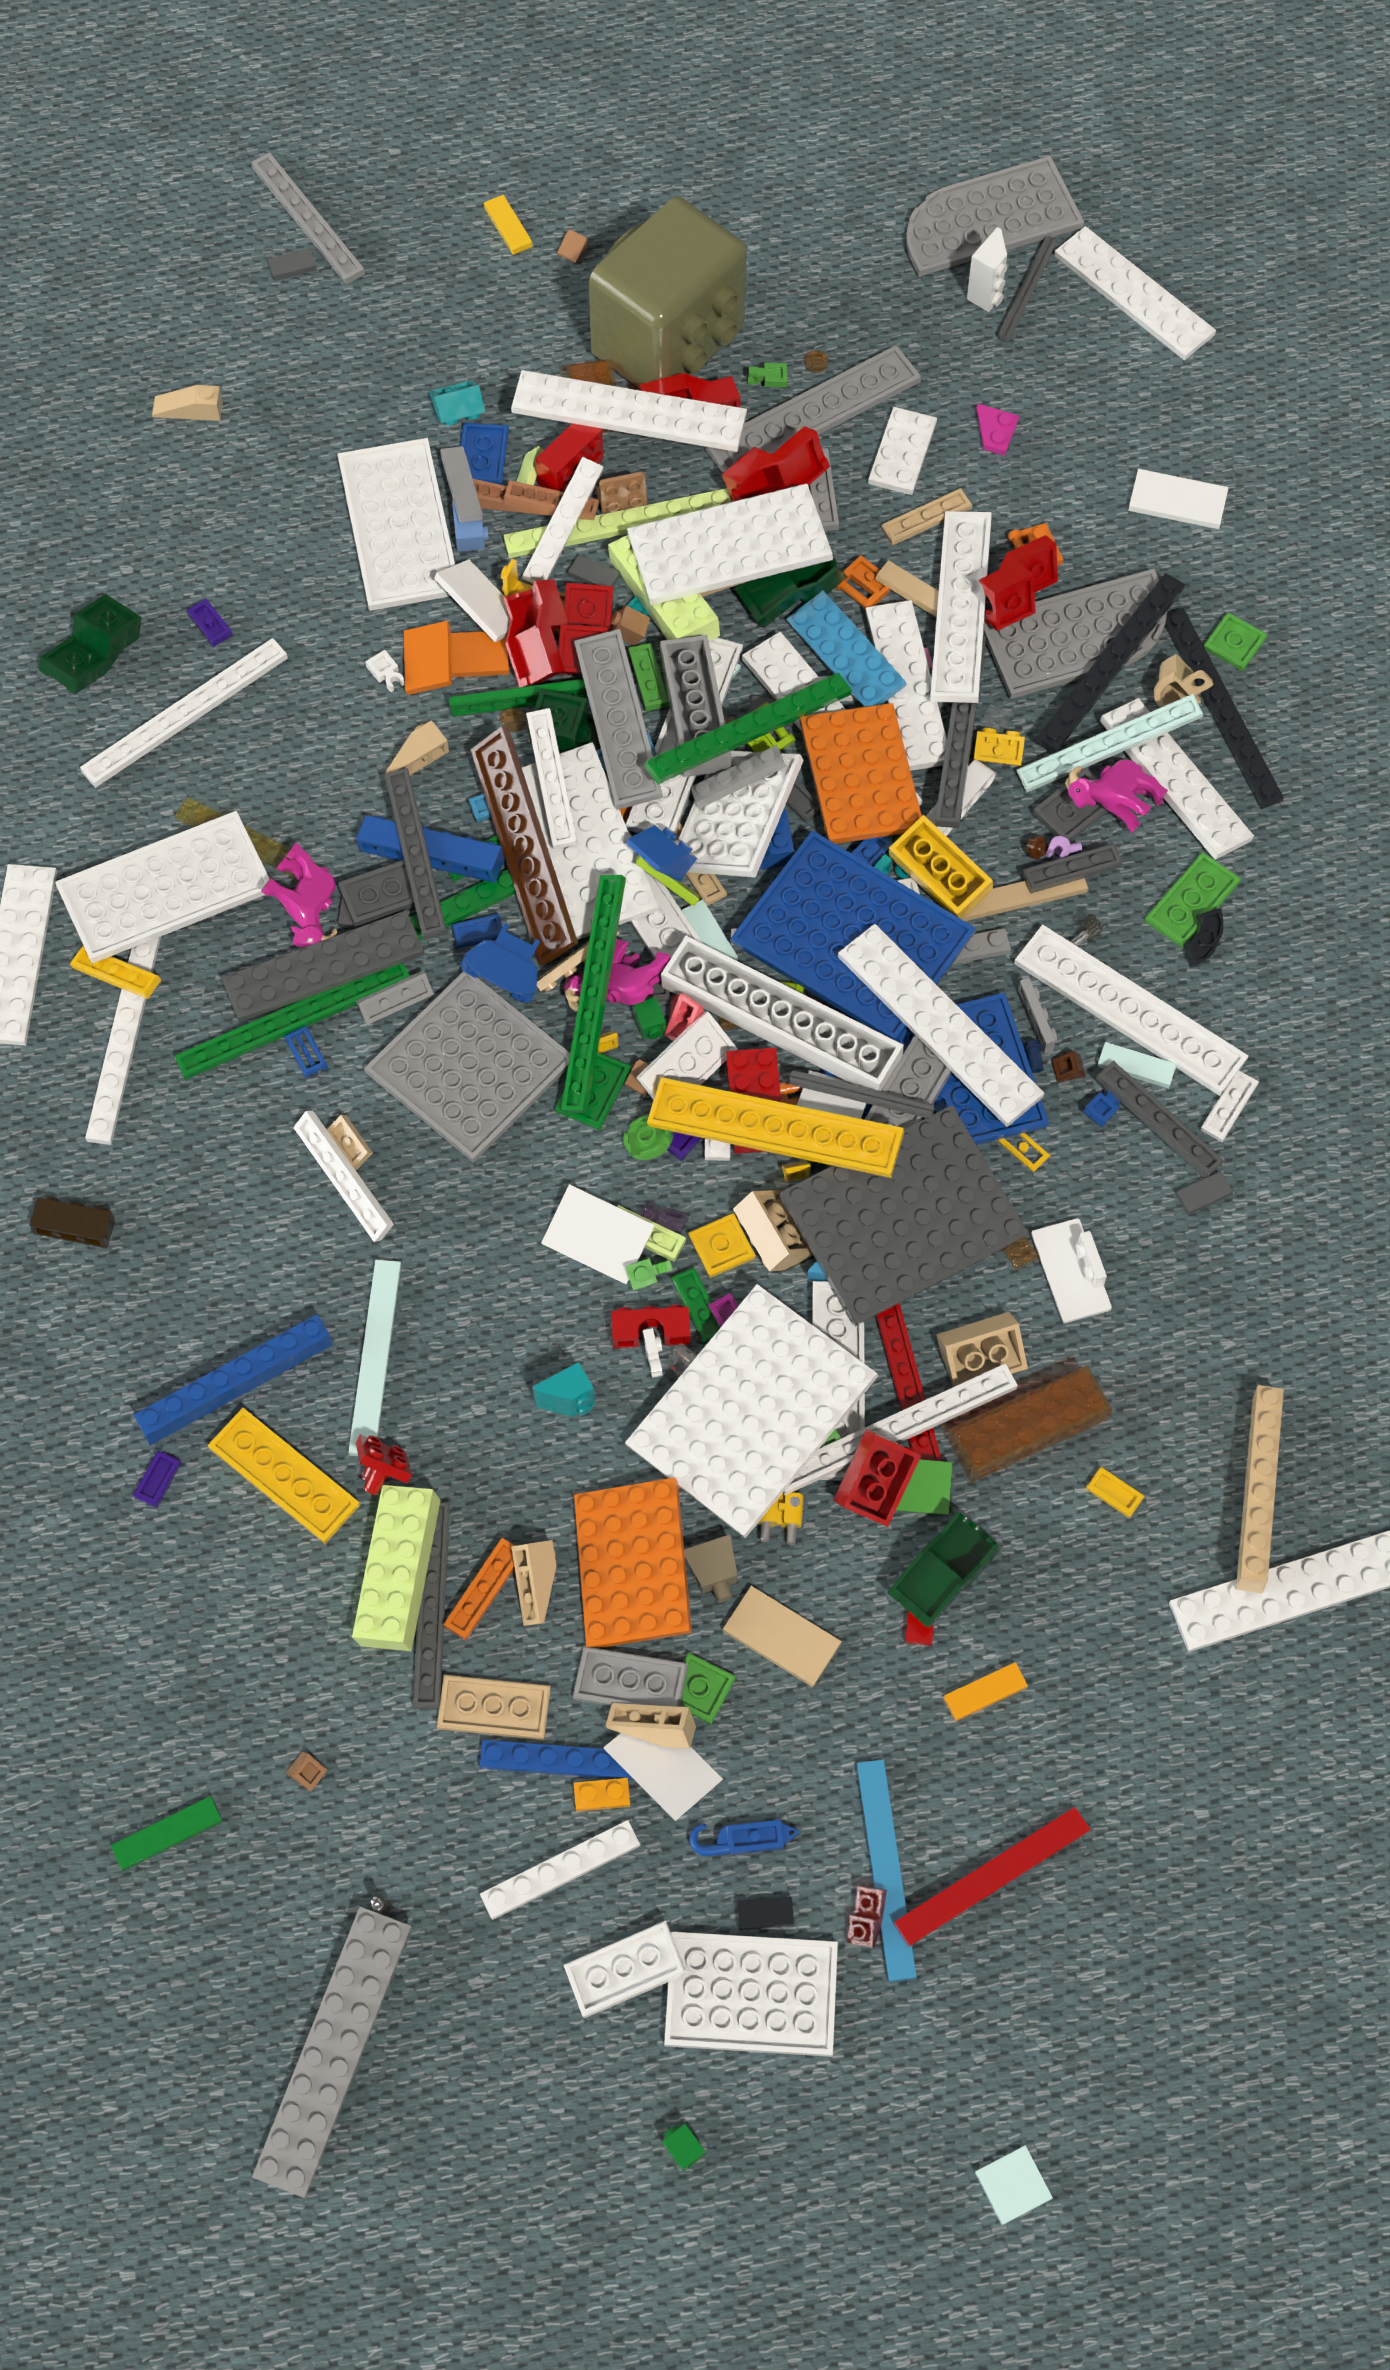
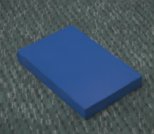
(485, 450)

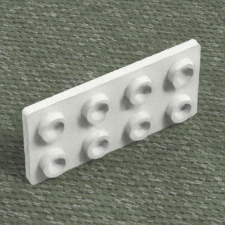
(1072, 1270)

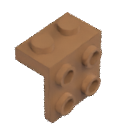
(622, 492)

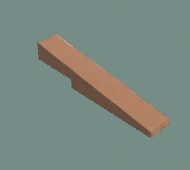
(525, 499)

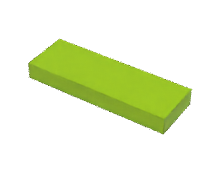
(676, 886)

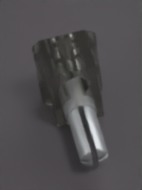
(1090, 930)
(379, 1905)

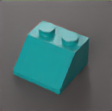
(457, 402)
(566, 1392)

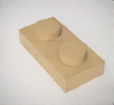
(349, 1141)

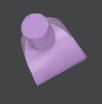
(1062, 847)

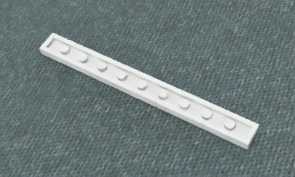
(183, 713)
(120, 1051)
(909, 1422)

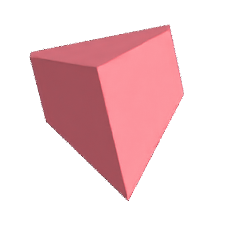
(681, 1014)

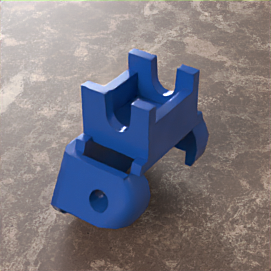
(505, 964)

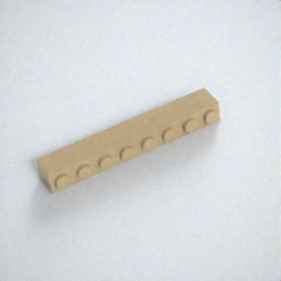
(1259, 1489)

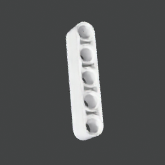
(978, 780)

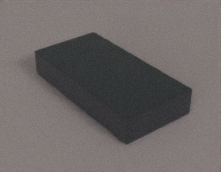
(765, 1913)

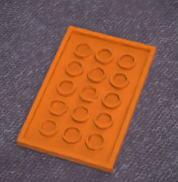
(860, 773)
(632, 1563)

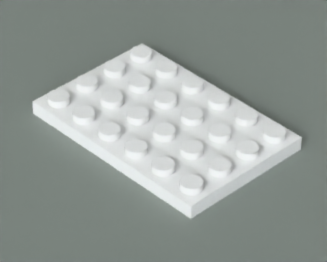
(737, 829)
(753, 1994)

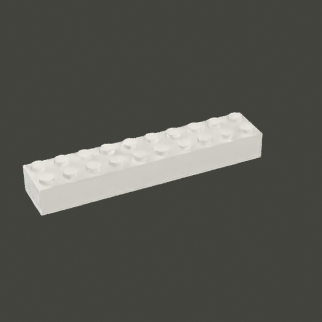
(782, 1015)

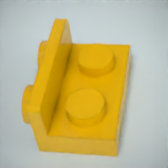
(999, 747)

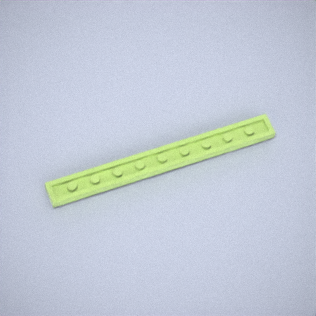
(617, 522)

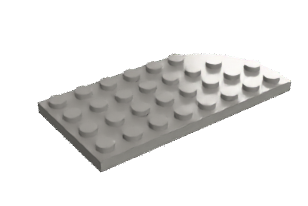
(1020, 200)
(1069, 634)

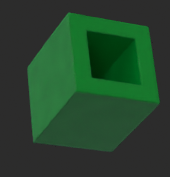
(649, 1018)
(683, 2146)

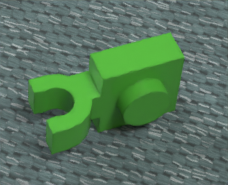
(772, 374)
(643, 1272)

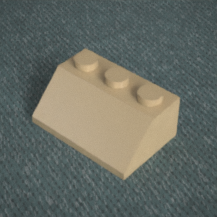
(772, 1230)
(982, 1347)

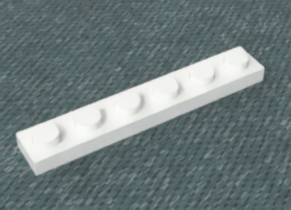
(563, 521)
(551, 778)
(343, 1176)
(559, 1870)

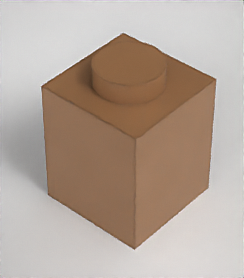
(631, 623)

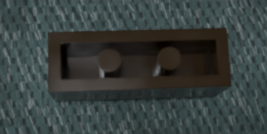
(72, 1222)

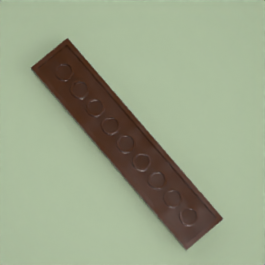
(524, 845)

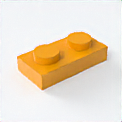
(601, 1794)

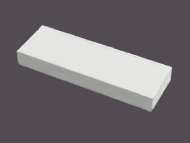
(1229, 1106)

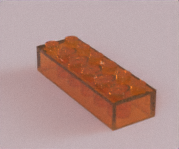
(1029, 1424)

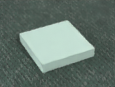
(1013, 2185)

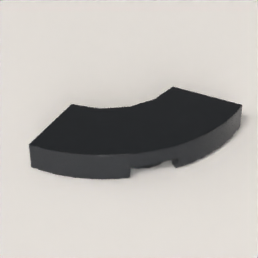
(1206, 938)

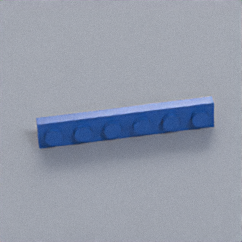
(550, 1759)

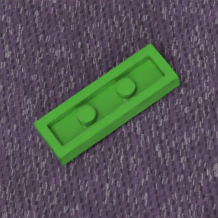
(648, 677)

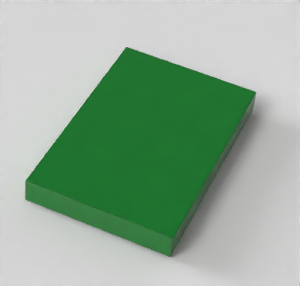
(606, 1086)

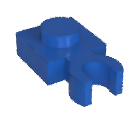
(1102, 1108)

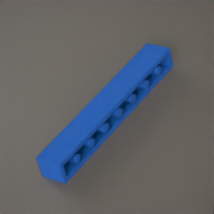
(233, 1379)

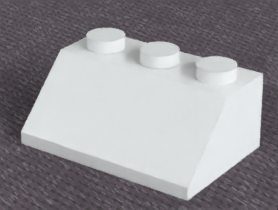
(988, 272)

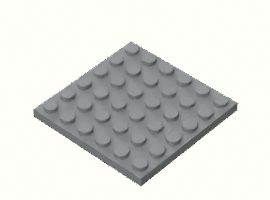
(469, 1065)

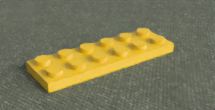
(284, 1475)

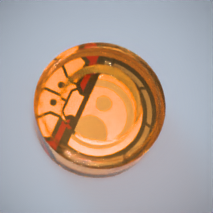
(816, 361)
(513, 719)

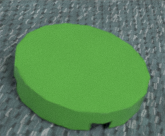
(645, 1141)

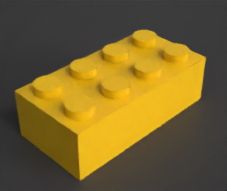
(940, 868)

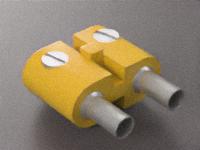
(785, 1512)

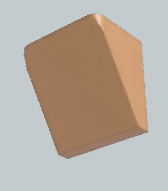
(573, 246)
(632, 1081)
(306, 1771)

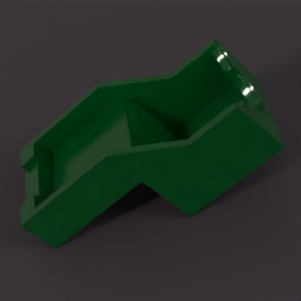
(776, 593)
(95, 644)
(570, 719)
(944, 1569)

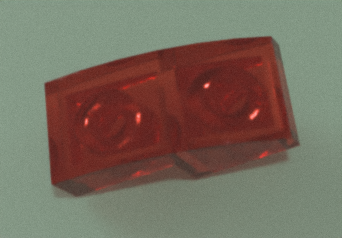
(868, 1916)

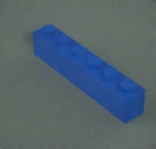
(446, 851)

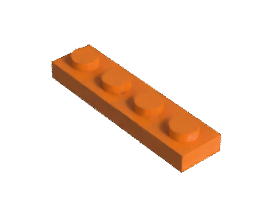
(482, 1591)

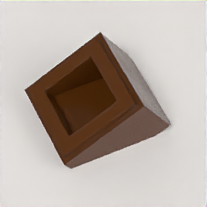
(1068, 1067)

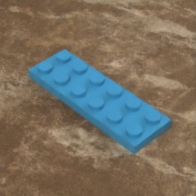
(846, 651)

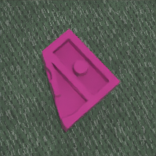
(996, 428)

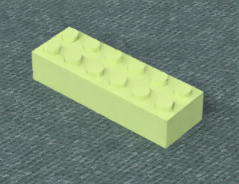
(674, 618)
(396, 1568)

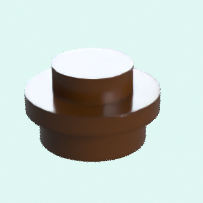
(1036, 847)

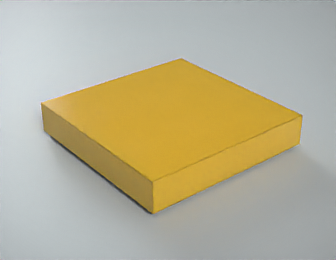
(721, 1245)

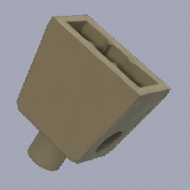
(713, 1567)

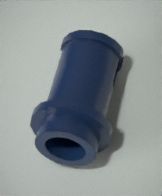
(1033, 1053)

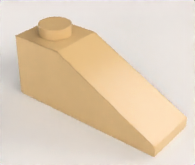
(193, 402)
(420, 749)
(534, 1575)
(655, 1724)

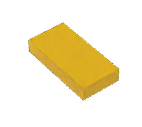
(1115, 1492)

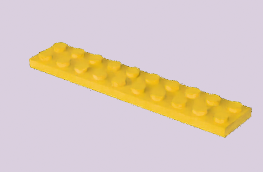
(776, 1127)

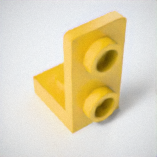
(510, 580)

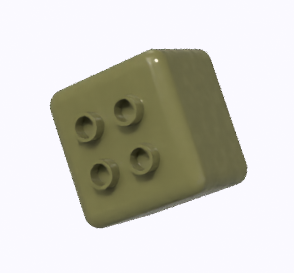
(668, 294)

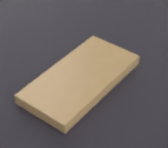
(782, 1636)
(494, 1707)

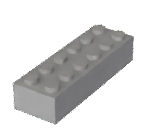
(693, 695)

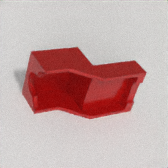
(682, 385)
(793, 464)
(1017, 580)
(588, 614)
(530, 636)

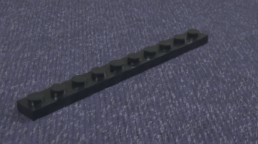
(1110, 663)
(1224, 711)

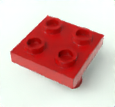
(381, 1462)

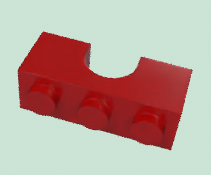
(671, 1321)

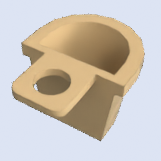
(1178, 681)

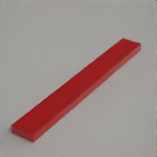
(905, 1375)
(991, 1876)

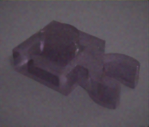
(667, 1217)

